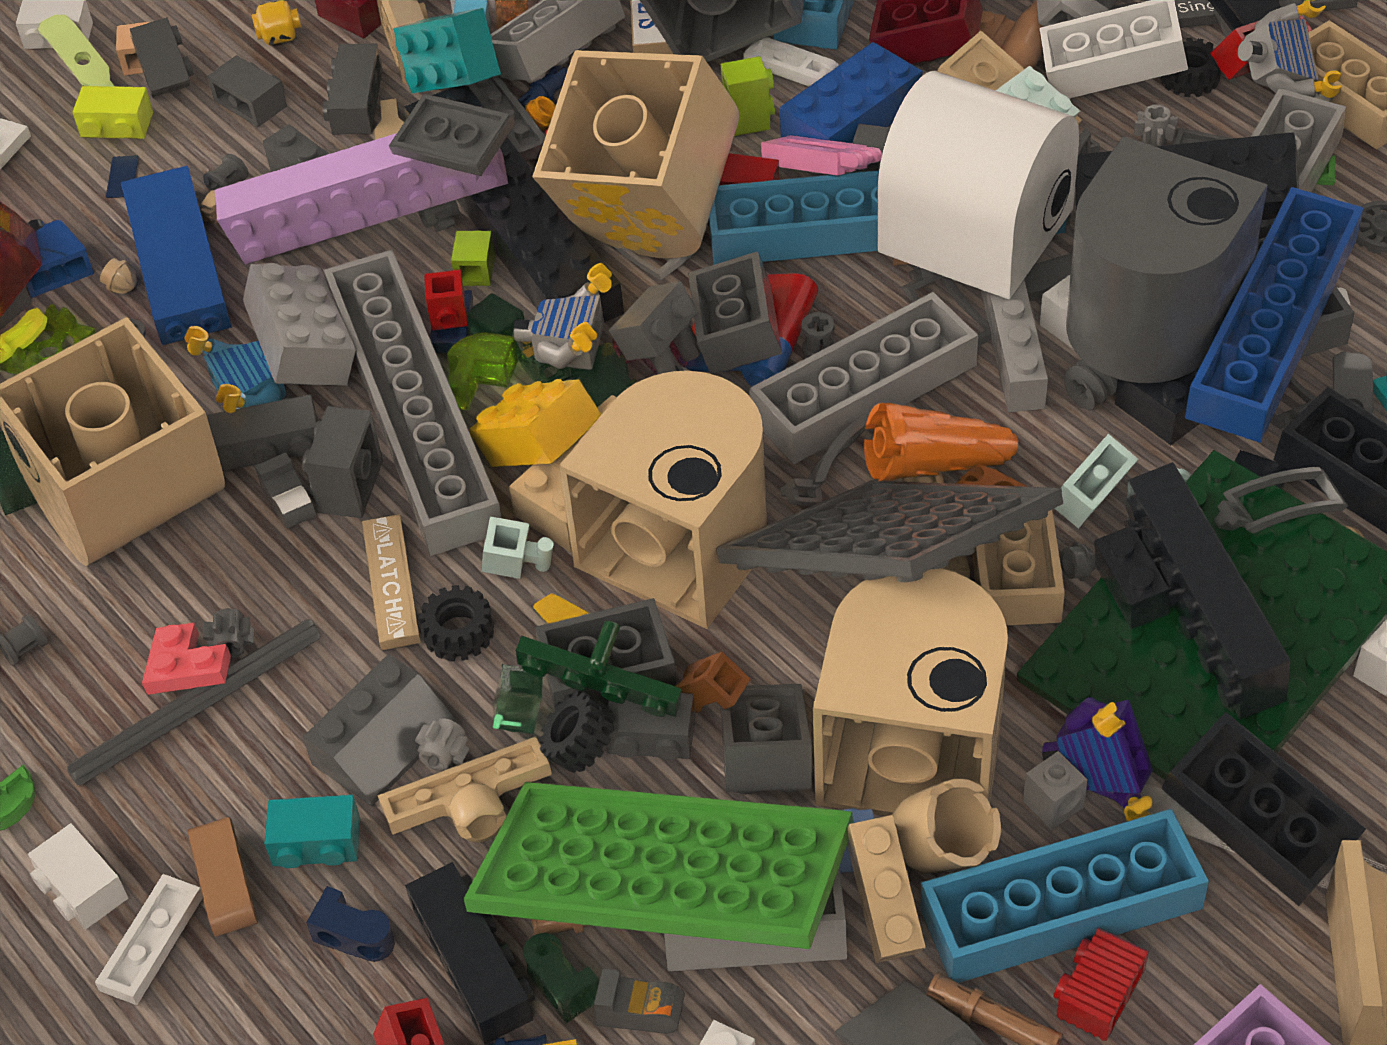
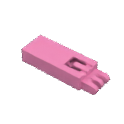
(819, 154)

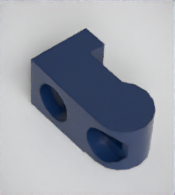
(350, 930)

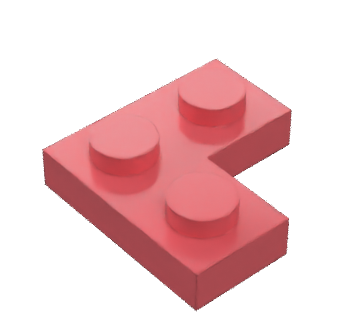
(179, 665)

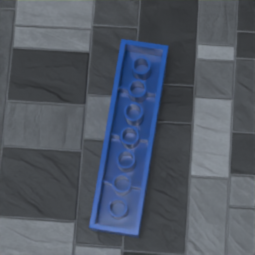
(1274, 315)

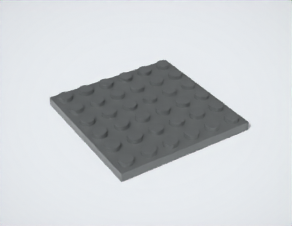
(890, 529)

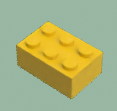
(534, 423)

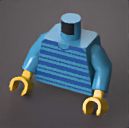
(236, 371)

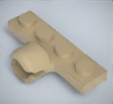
(467, 792)

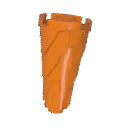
(928, 442)

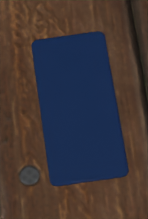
(122, 169)

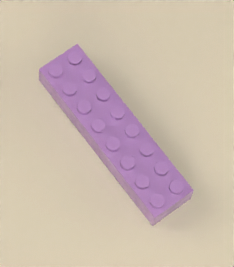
(338, 197)

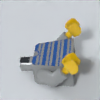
(1283, 55)
(569, 327)

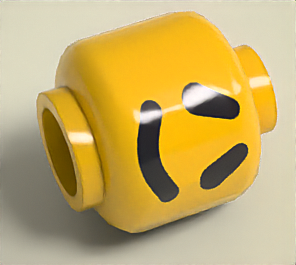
(276, 22)

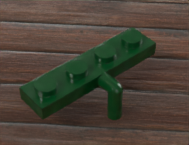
(595, 673)

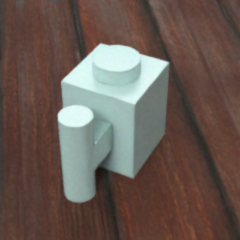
(508, 548)

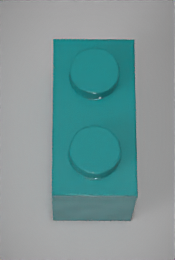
(312, 831)

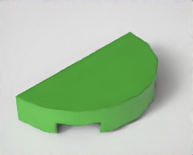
(16, 797)

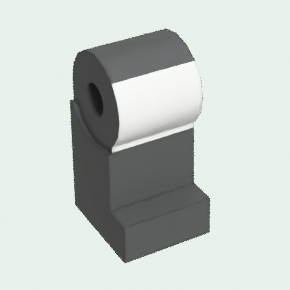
(285, 490)

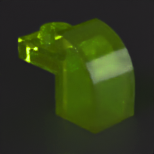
(480, 360)

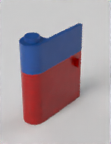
(793, 300)

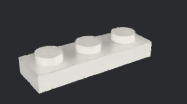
(149, 939)

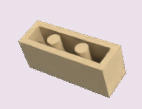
(884, 889)

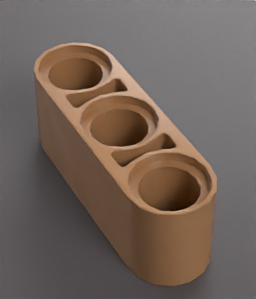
(222, 876)

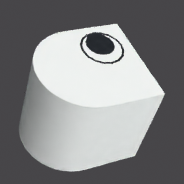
(974, 182)

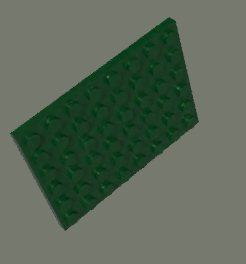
(1308, 576)

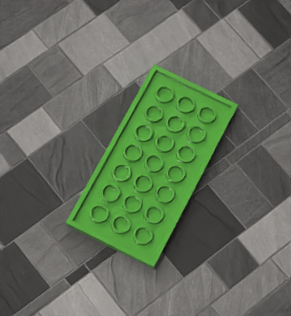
(663, 864)

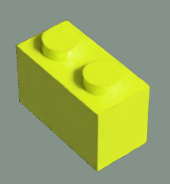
(113, 112)

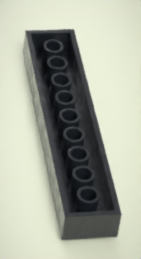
(531, 232)

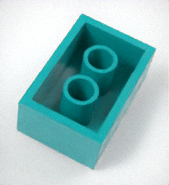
(447, 51)

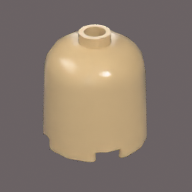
(947, 827)

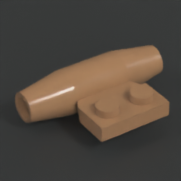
(1019, 38)

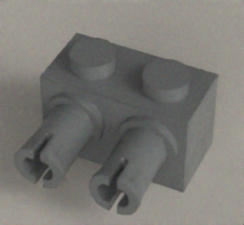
(654, 322)

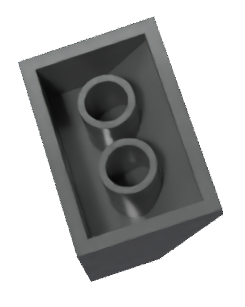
(373, 730)

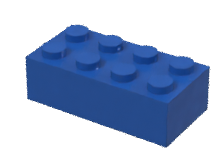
(857, 92)

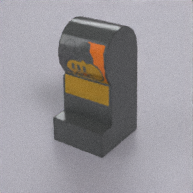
(637, 1003)

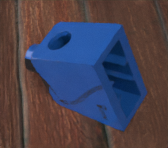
(61, 255)

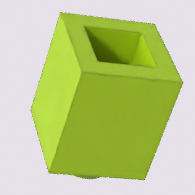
(474, 256)

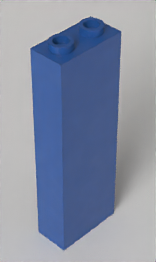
(175, 254)

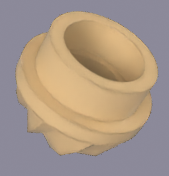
(118, 276)

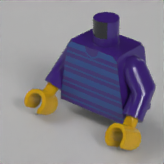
(1108, 752)

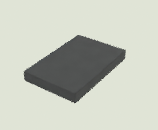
(452, 134)

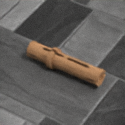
(985, 1011)

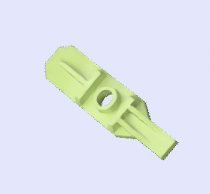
(73, 47)

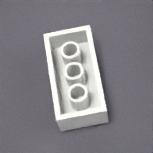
(1113, 48)

